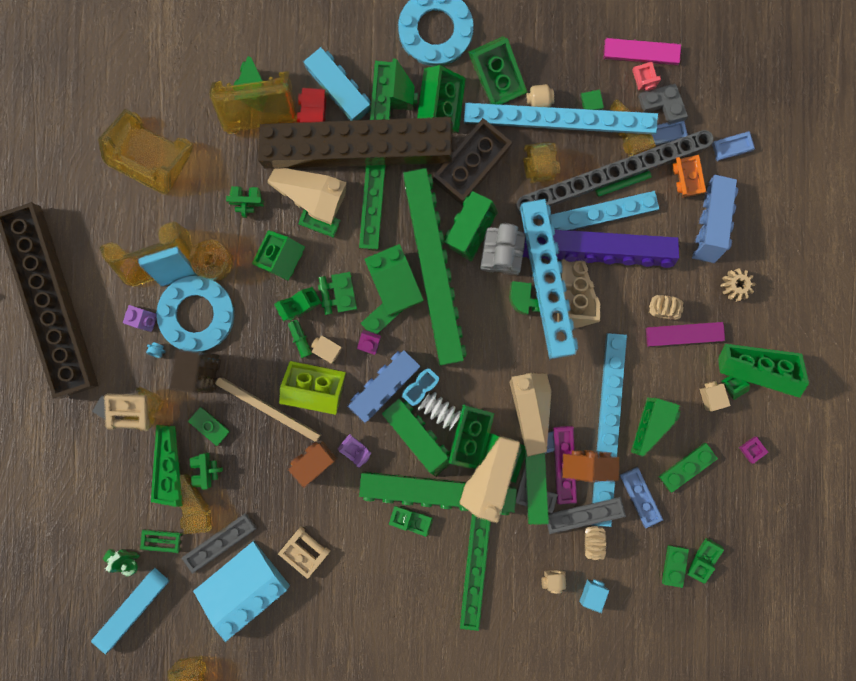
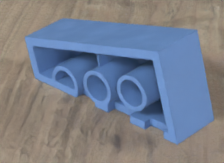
(716, 219)
(384, 386)

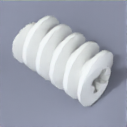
(440, 410)

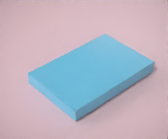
(167, 266)

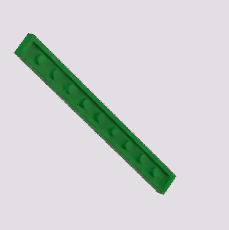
(376, 173)

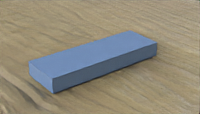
(641, 497)

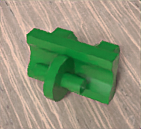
(236, 198)
(204, 479)
(121, 561)

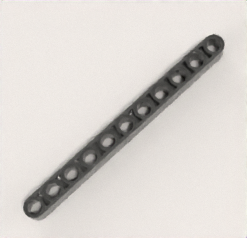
(638, 160)

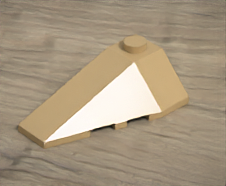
(314, 192)
(580, 294)
(532, 404)
(488, 485)

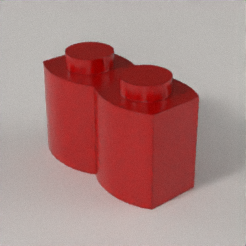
(312, 105)

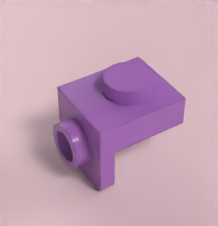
(140, 318)
(354, 450)

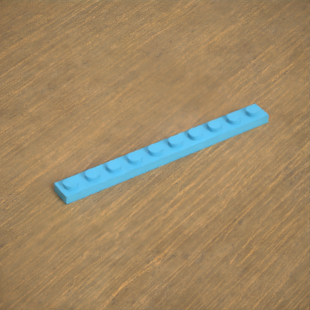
(562, 118)
(610, 410)

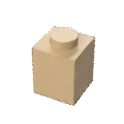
(326, 349)
(714, 396)

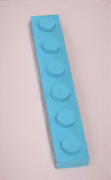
(605, 212)

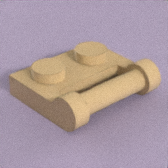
(126, 406)
(300, 557)

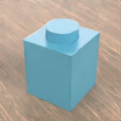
(594, 595)

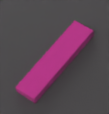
(642, 51)

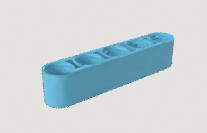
(130, 611)

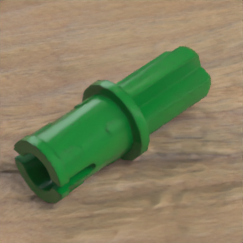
(299, 338)

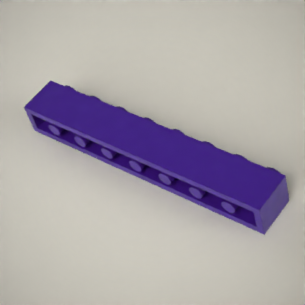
(613, 248)

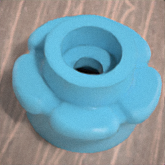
(155, 350)

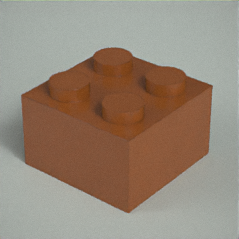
(309, 466)
(590, 466)

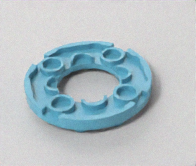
(435, 54)
(216, 331)

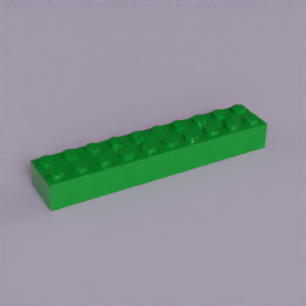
(432, 263)

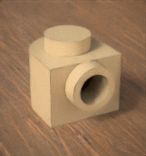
(554, 581)

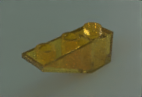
(633, 142)
(194, 508)

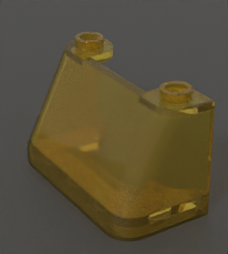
(254, 103)
(142, 153)
(128, 266)

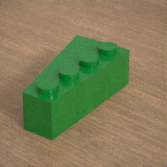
(765, 367)
(417, 438)

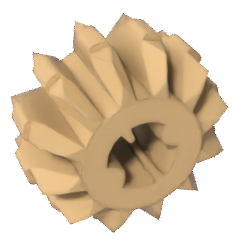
(742, 290)
(666, 307)
(595, 543)

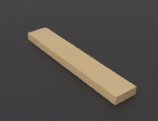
(268, 409)

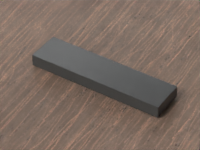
(585, 515)
(219, 543)

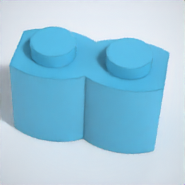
(416, 391)

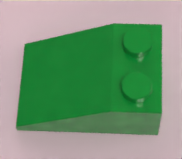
(498, 71)
(394, 280)
(654, 423)

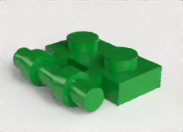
(343, 291)

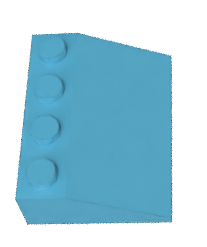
(240, 590)

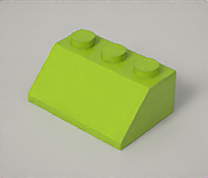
(312, 387)

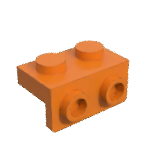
(690, 176)

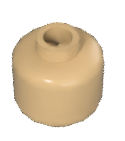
(540, 96)

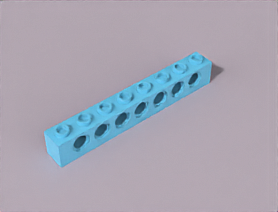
(539, 210)

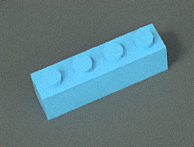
(337, 85)

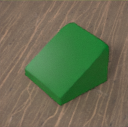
(735, 386)

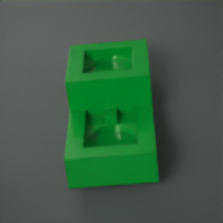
(411, 520)
(704, 560)

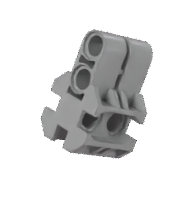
(503, 250)

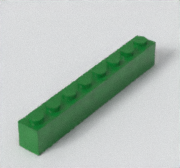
(421, 490)

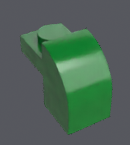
(520, 298)
(298, 304)

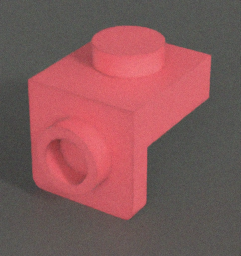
(646, 76)

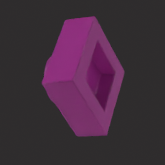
(369, 342)
(753, 450)

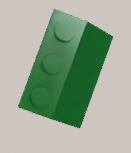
(441, 95)
(471, 225)
(471, 437)

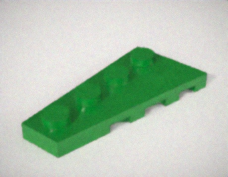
(166, 475)

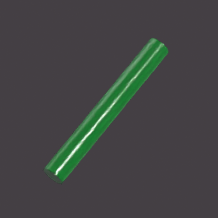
(624, 183)

